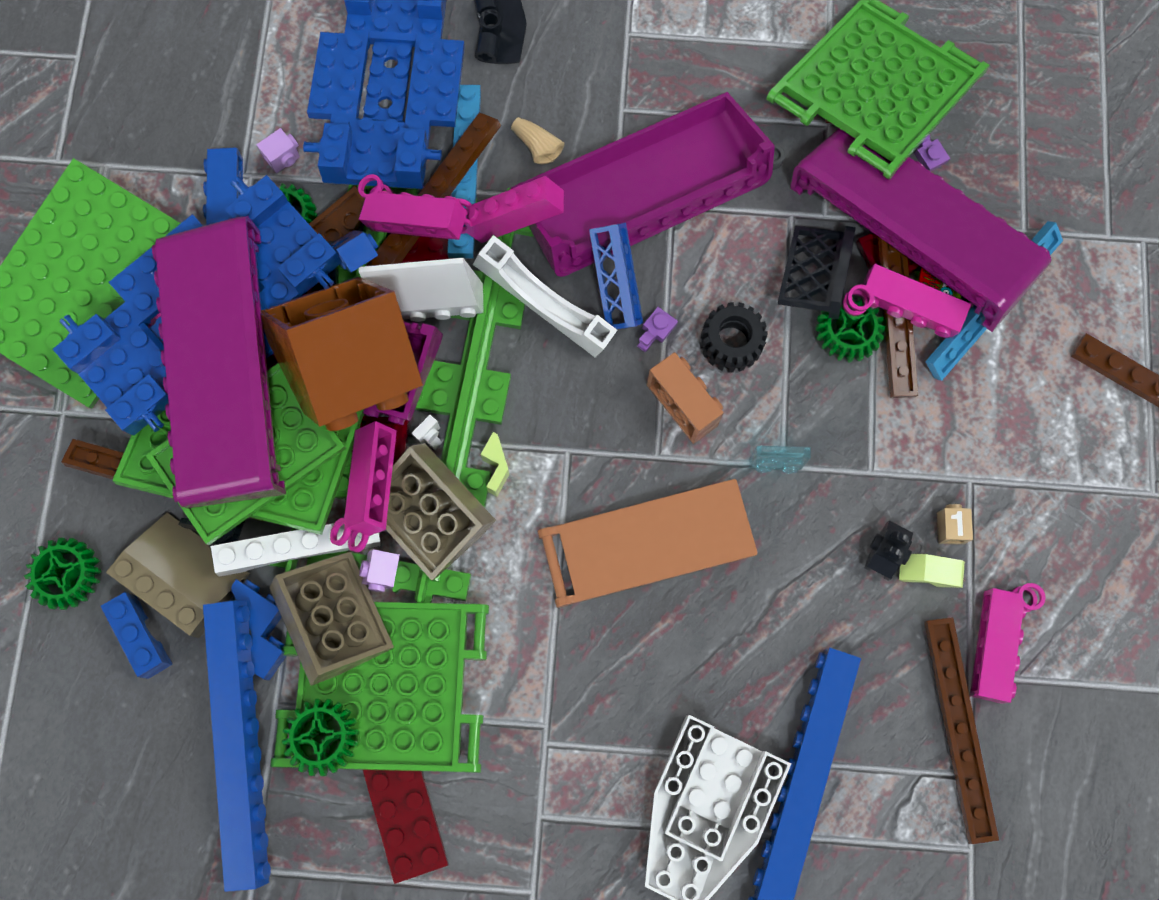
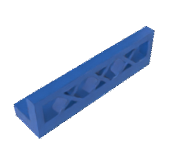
(625, 275)

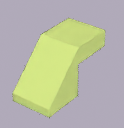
(494, 456)
(933, 570)

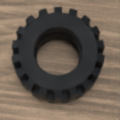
(740, 319)

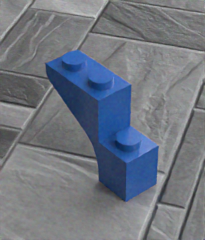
(264, 616)

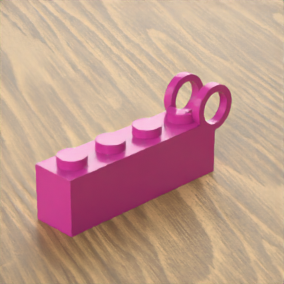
(513, 209)
(410, 213)
(910, 300)
(367, 486)
(999, 642)

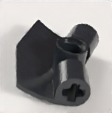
(505, 39)

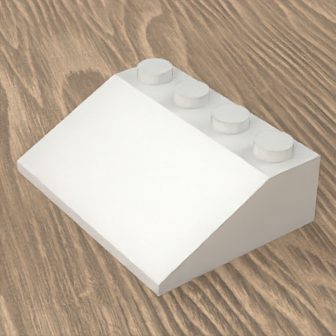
(430, 288)

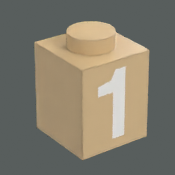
(954, 525)

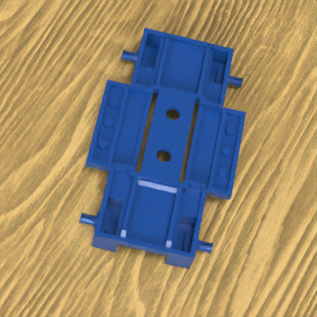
(381, 139)
(123, 354)

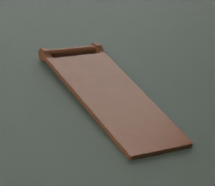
(650, 542)

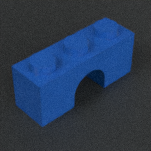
(355, 249)
(141, 648)

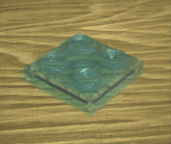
(778, 457)

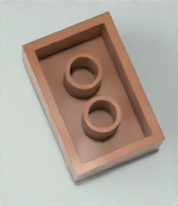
(685, 397)

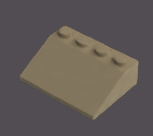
(432, 511)
(173, 574)
(330, 617)

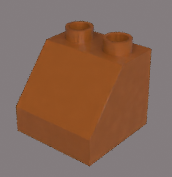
(343, 351)

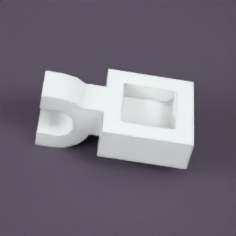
(428, 432)

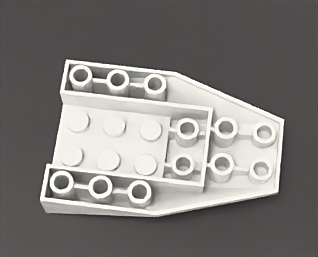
(708, 810)

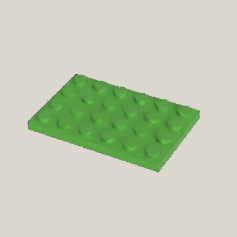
(299, 451)

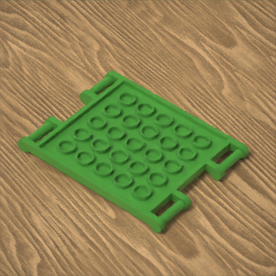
(878, 83)
(404, 698)

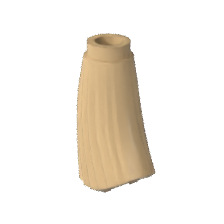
(541, 143)

